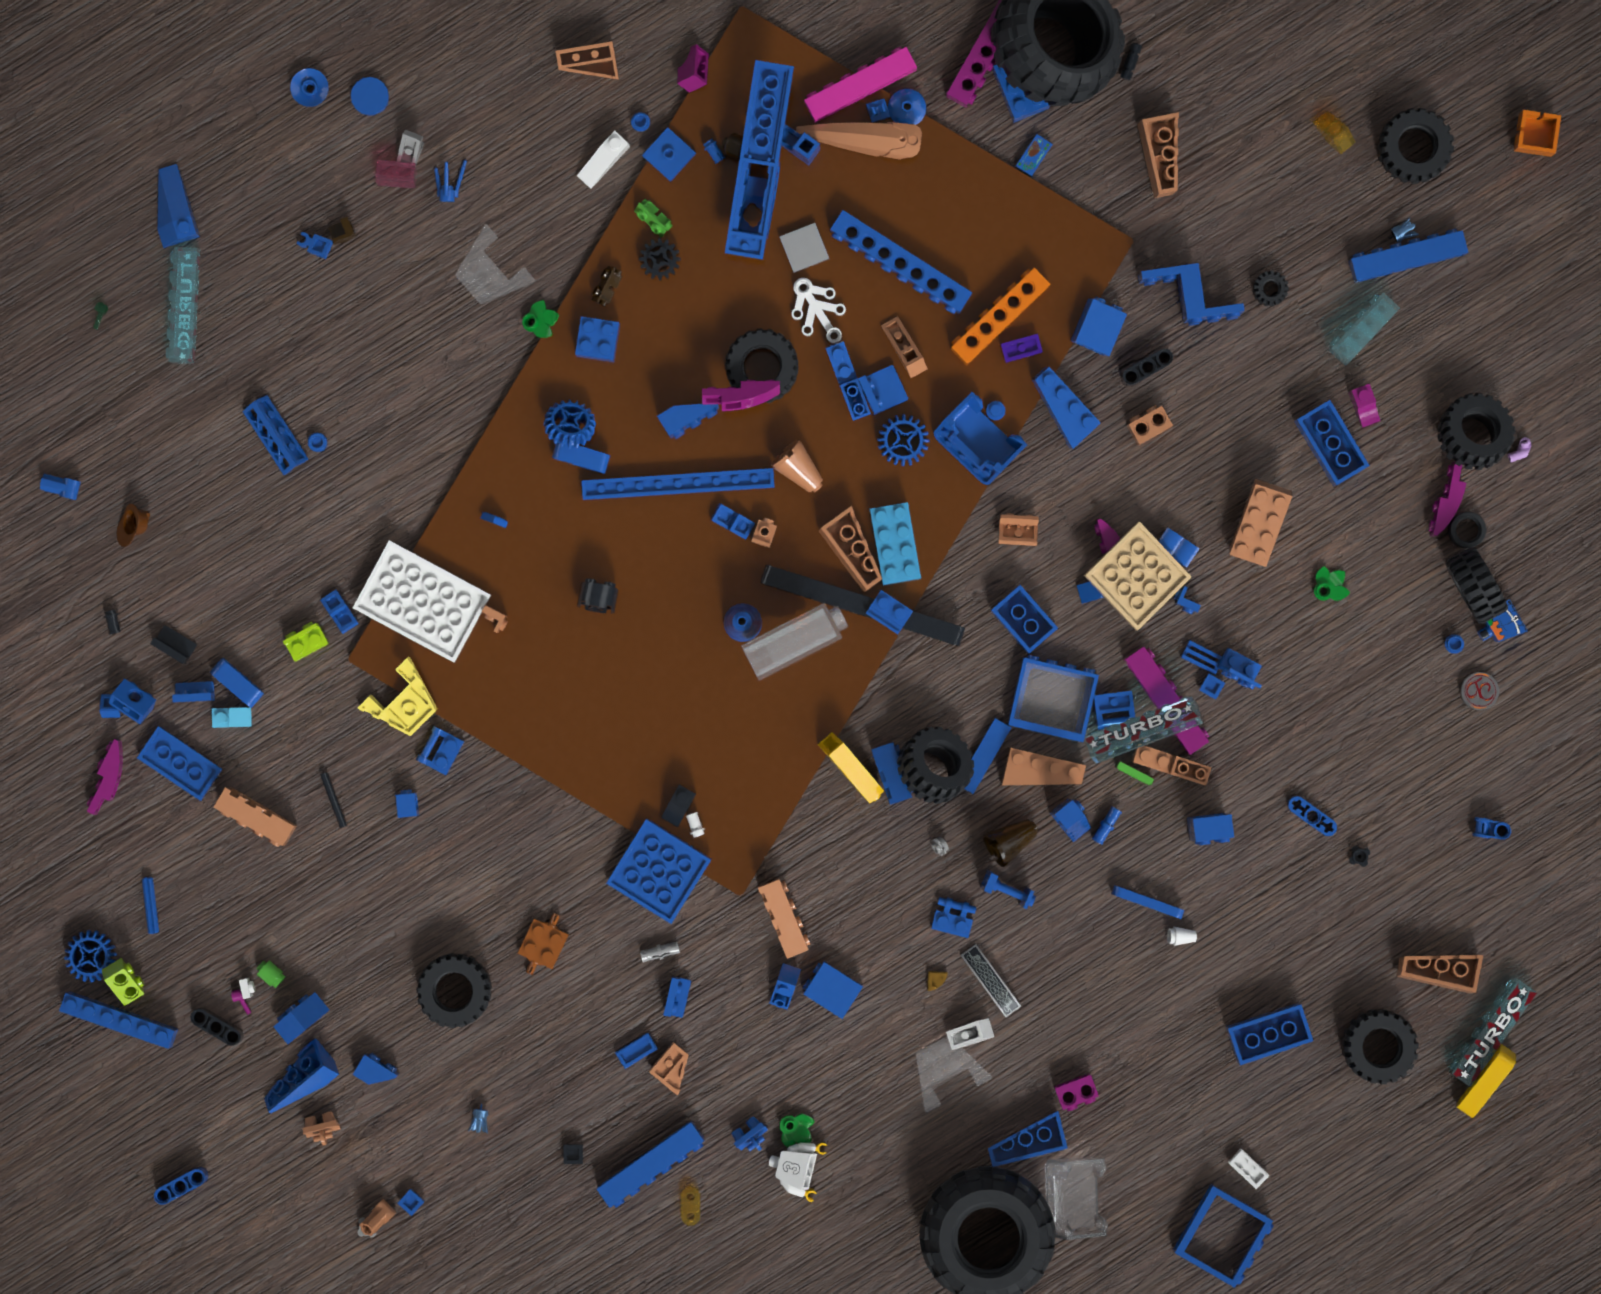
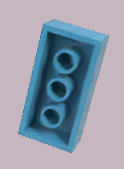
(895, 544)

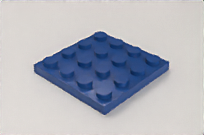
(659, 871)

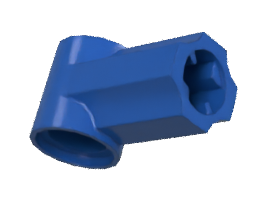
(64, 487)

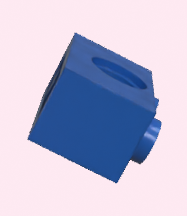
(135, 710)

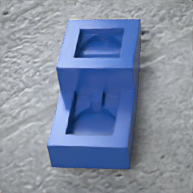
(732, 521)
(339, 611)

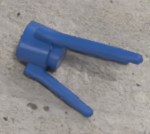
(447, 193)

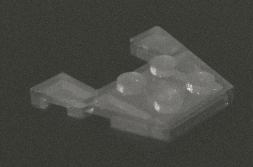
(483, 277)
(939, 1063)

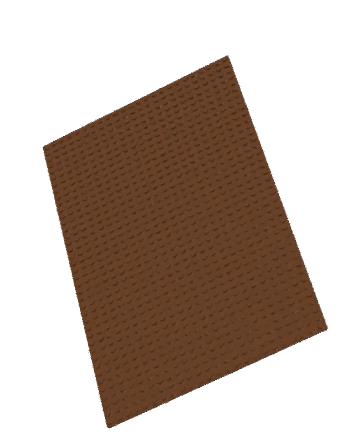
(659, 688)

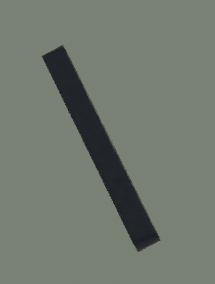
(856, 603)

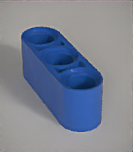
(582, 457)
(237, 682)
(174, 1192)

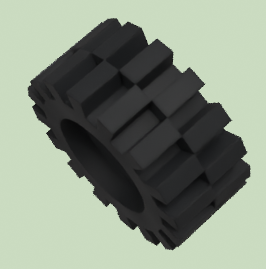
(1275, 277)

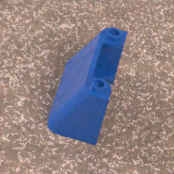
(977, 440)

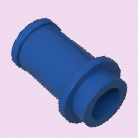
(714, 151)

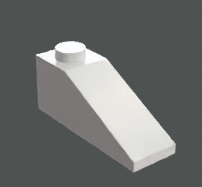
(603, 159)

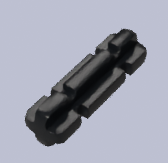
(1131, 61)

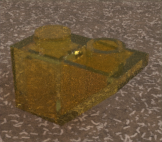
(1334, 132)

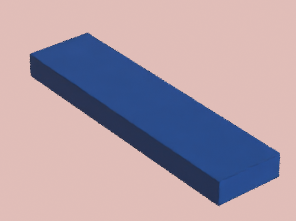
(987, 751)

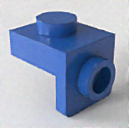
(1188, 606)

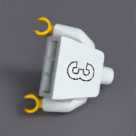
(796, 1168)

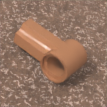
(380, 1215)

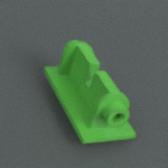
(646, 212)

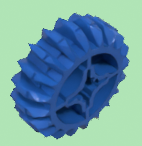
(568, 430)
(889, 449)
(77, 967)

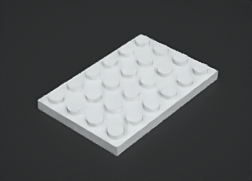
(421, 601)

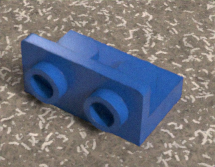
(194, 692)
(677, 997)

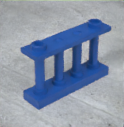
(991, 883)

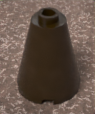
(1009, 840)

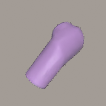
(1522, 450)

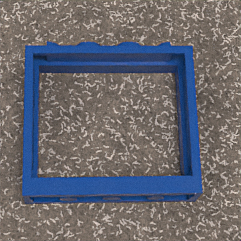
(1197, 1218)

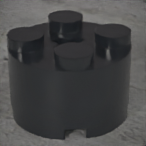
(597, 596)

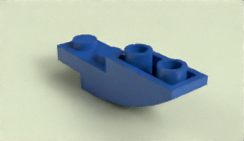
(847, 380)

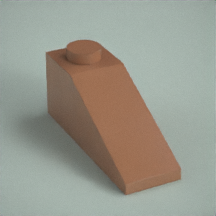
(904, 347)

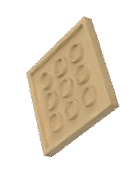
(1137, 576)

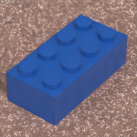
(1331, 443)
(1269, 1033)

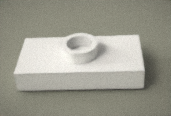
(1248, 1168)

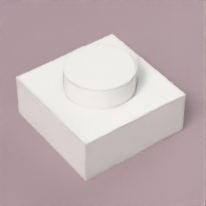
(247, 988)

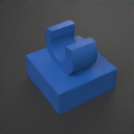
(878, 111)

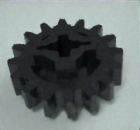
(671, 264)

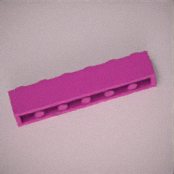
(860, 85)

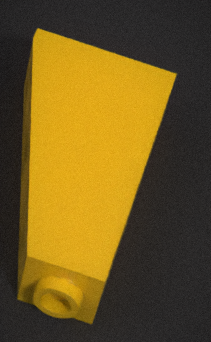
(851, 767)

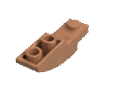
(1172, 764)

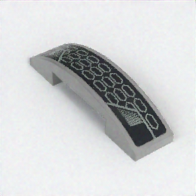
(990, 980)

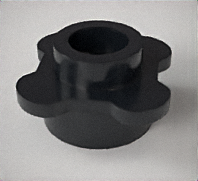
(1364, 856)

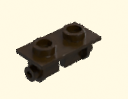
(608, 278)

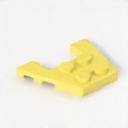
(410, 707)

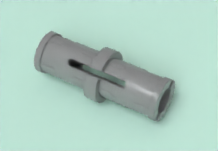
(660, 951)

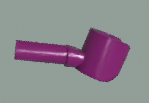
(236, 996)

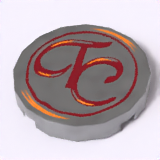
(1479, 691)

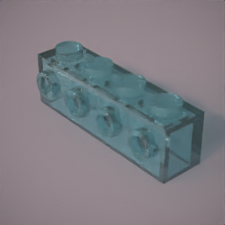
(1364, 328)

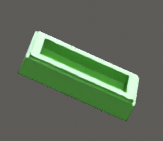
(1134, 773)

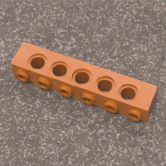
(1031, 277)

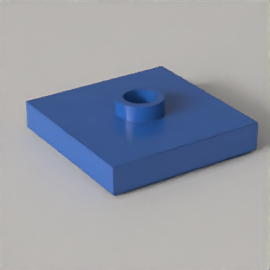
(669, 154)

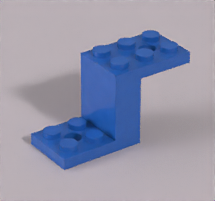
(1191, 294)

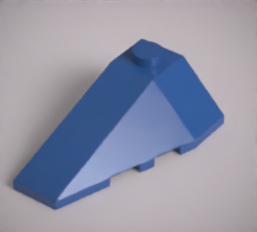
(175, 214)
(309, 1073)

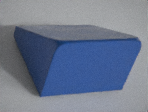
(107, 710)

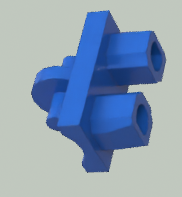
(753, 1137)

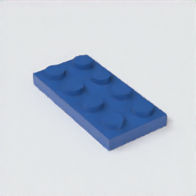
(179, 763)

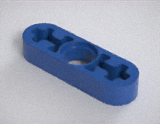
(1326, 820)

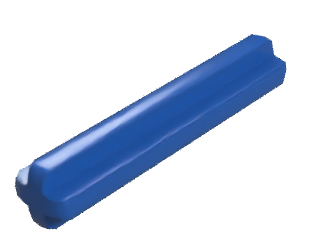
(150, 905)

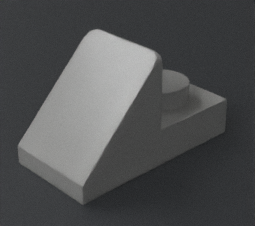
(410, 147)

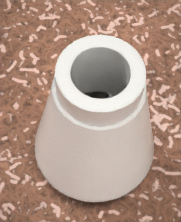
(1181, 936)

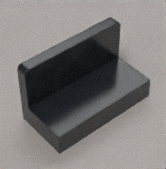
(174, 644)

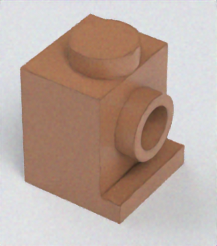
(764, 540)

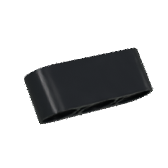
(1153, 360)
(207, 1026)

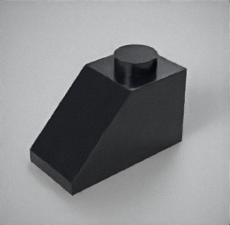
(678, 805)

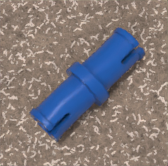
(1106, 825)

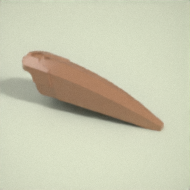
(875, 139)

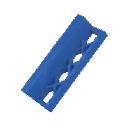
(276, 432)

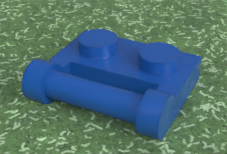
(1113, 703)
(446, 753)

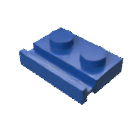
(889, 612)

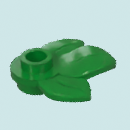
(543, 320)
(1332, 583)
(798, 1131)

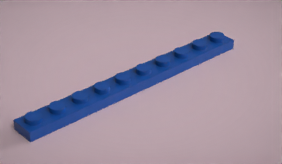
(678, 484)

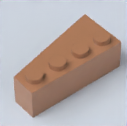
(1160, 150)
(850, 546)
(1037, 769)
(783, 917)

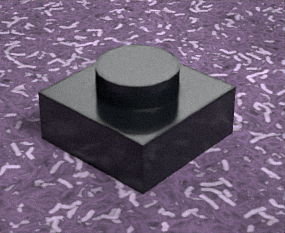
(573, 1154)

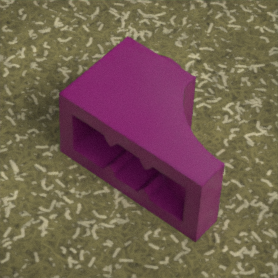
(694, 70)
(1364, 405)

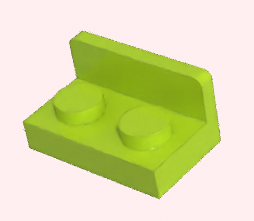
(305, 641)

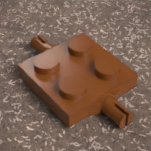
(543, 943)

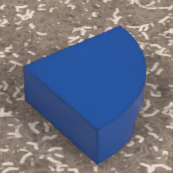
(494, 519)

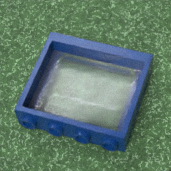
(1053, 698)

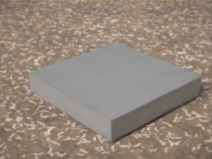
(804, 247)

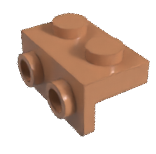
(1018, 529)

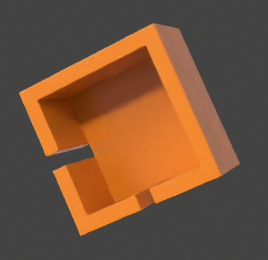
(1536, 135)

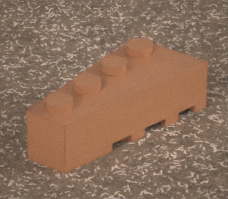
(255, 816)
(1446, 971)

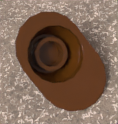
(131, 524)

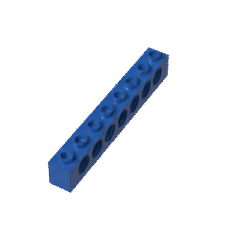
(847, 221)

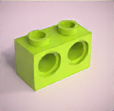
(120, 983)

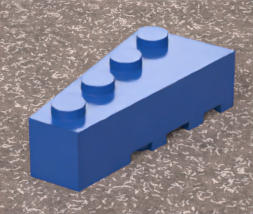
(1068, 412)
(1071, 818)
(1036, 1140)

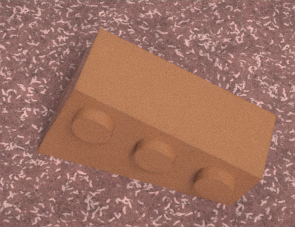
(589, 60)

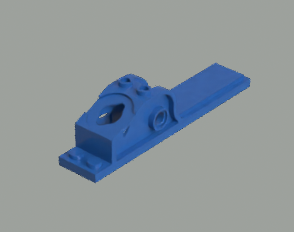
(760, 146)

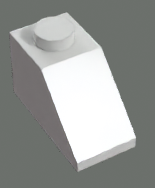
(970, 1034)

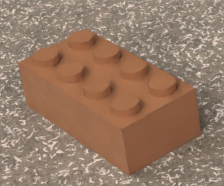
(1260, 522)

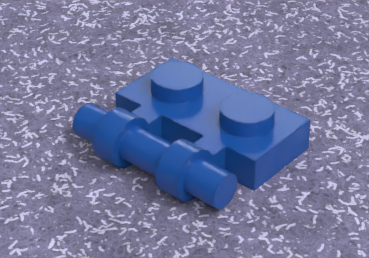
(952, 923)

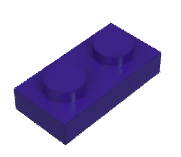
(1021, 348)

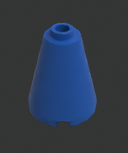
(742, 632)

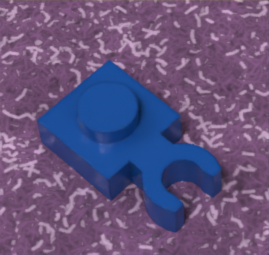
(317, 245)

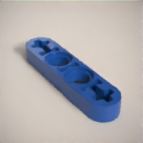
(1147, 902)

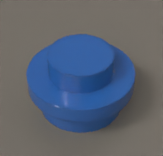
(640, 121)
(995, 410)
(1454, 644)

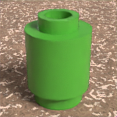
(270, 973)

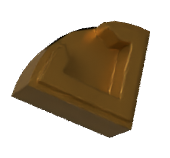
(936, 979)

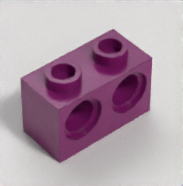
(1074, 1086)

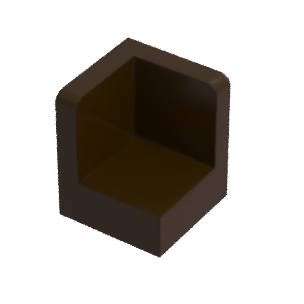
(342, 231)

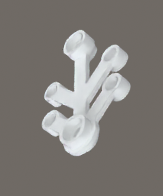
(816, 307)

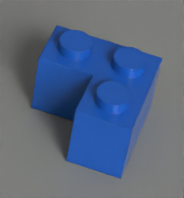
(299, 1018)

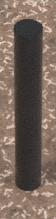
(333, 800)

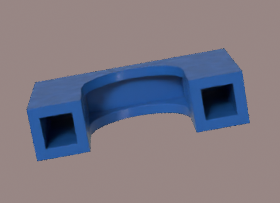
(800, 145)

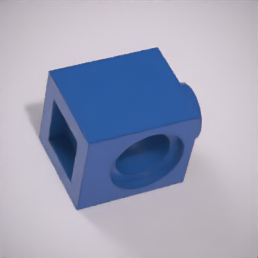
(407, 804)

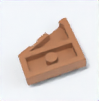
(670, 1067)

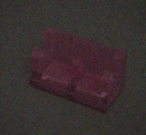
(396, 174)

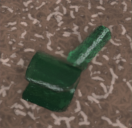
(102, 309)

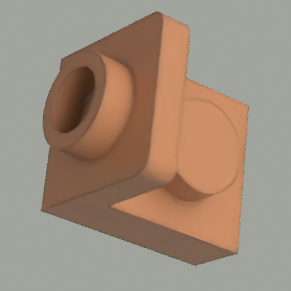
(492, 615)

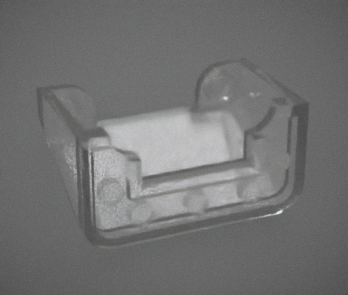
(1074, 1197)

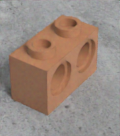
(1151, 428)

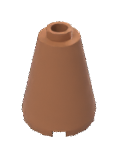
(798, 467)

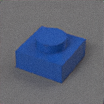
(1212, 686)
(411, 1202)

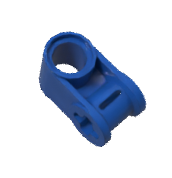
(1489, 828)

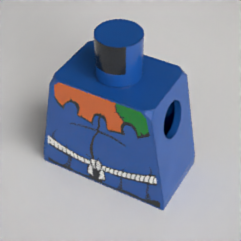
(1503, 626)

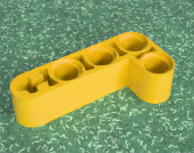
(1487, 1081)

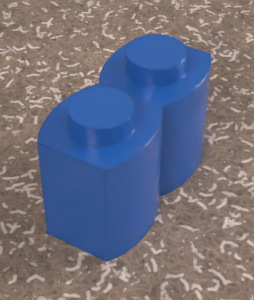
(1178, 547)

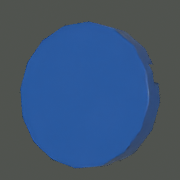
(370, 96)

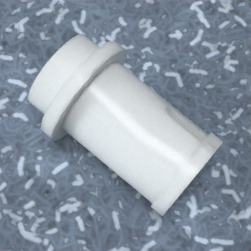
(695, 824)

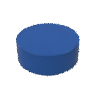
(317, 442)

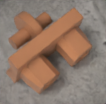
(323, 1130)

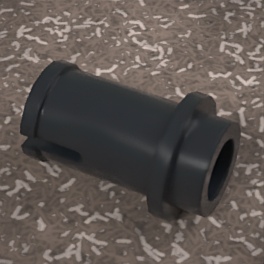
(112, 621)

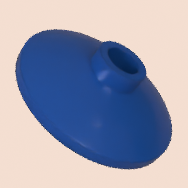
(306, 78)
(901, 115)

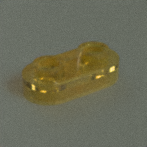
(690, 1206)

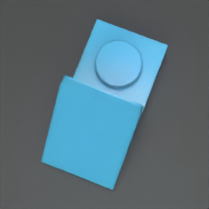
(231, 717)

